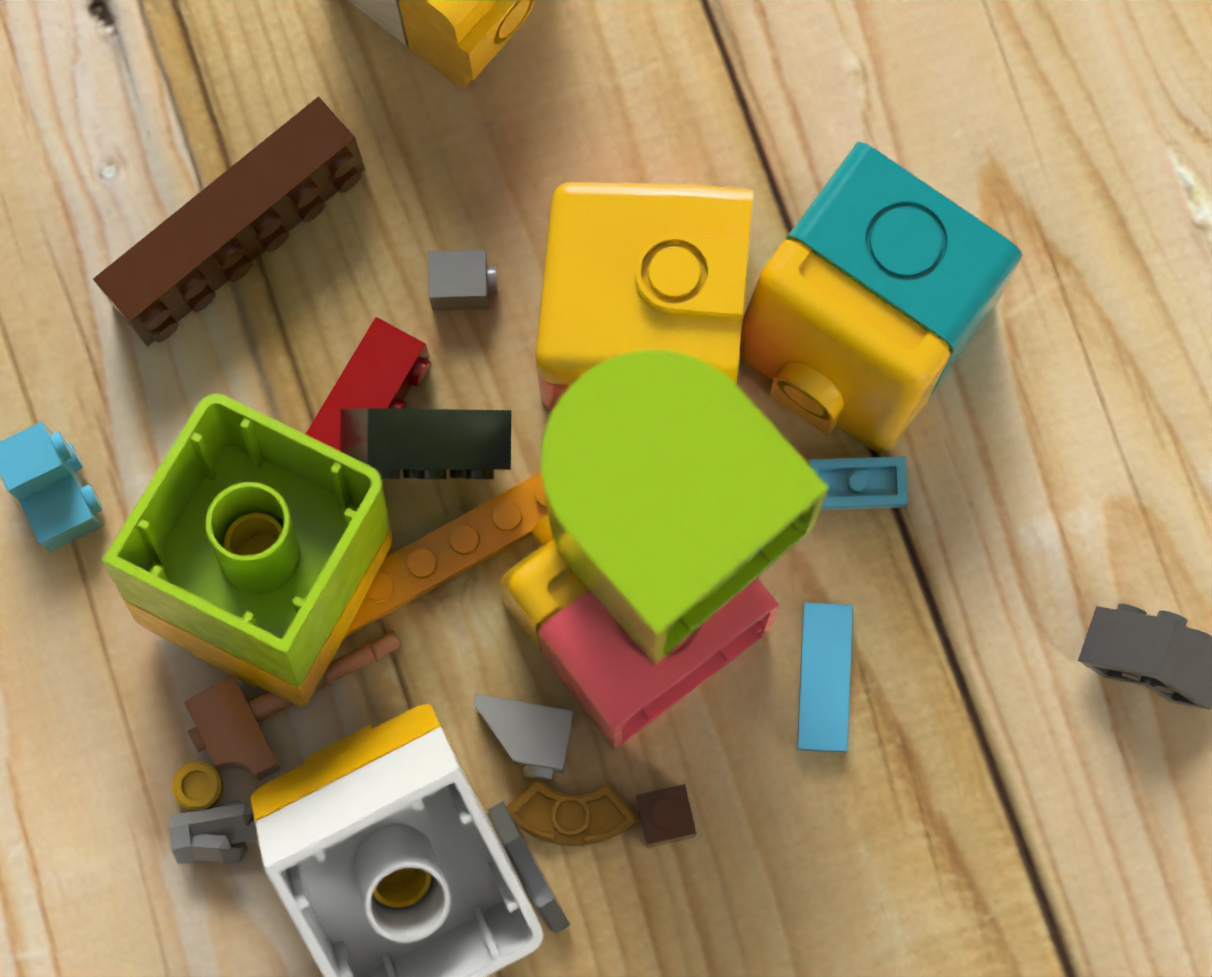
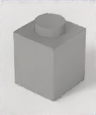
(460, 280)

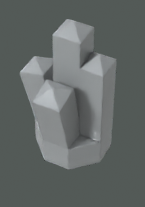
(212, 833)

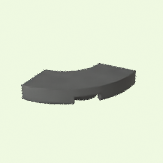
(527, 868)

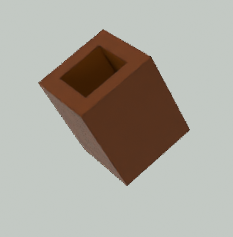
(666, 816)

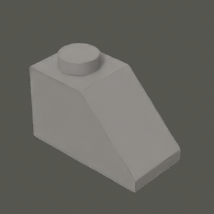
(529, 733)

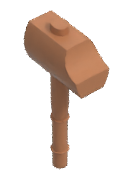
(229, 722)

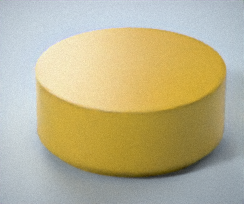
(197, 786)

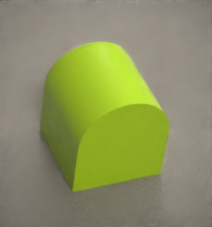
(670, 492)

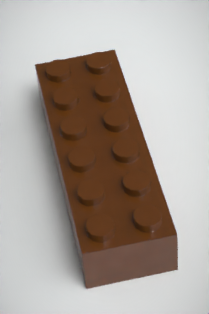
(232, 222)

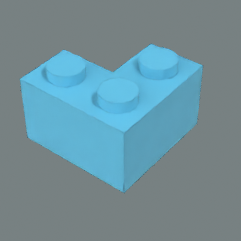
(43, 476)

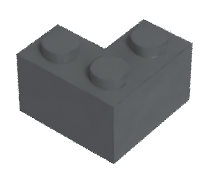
(1151, 653)

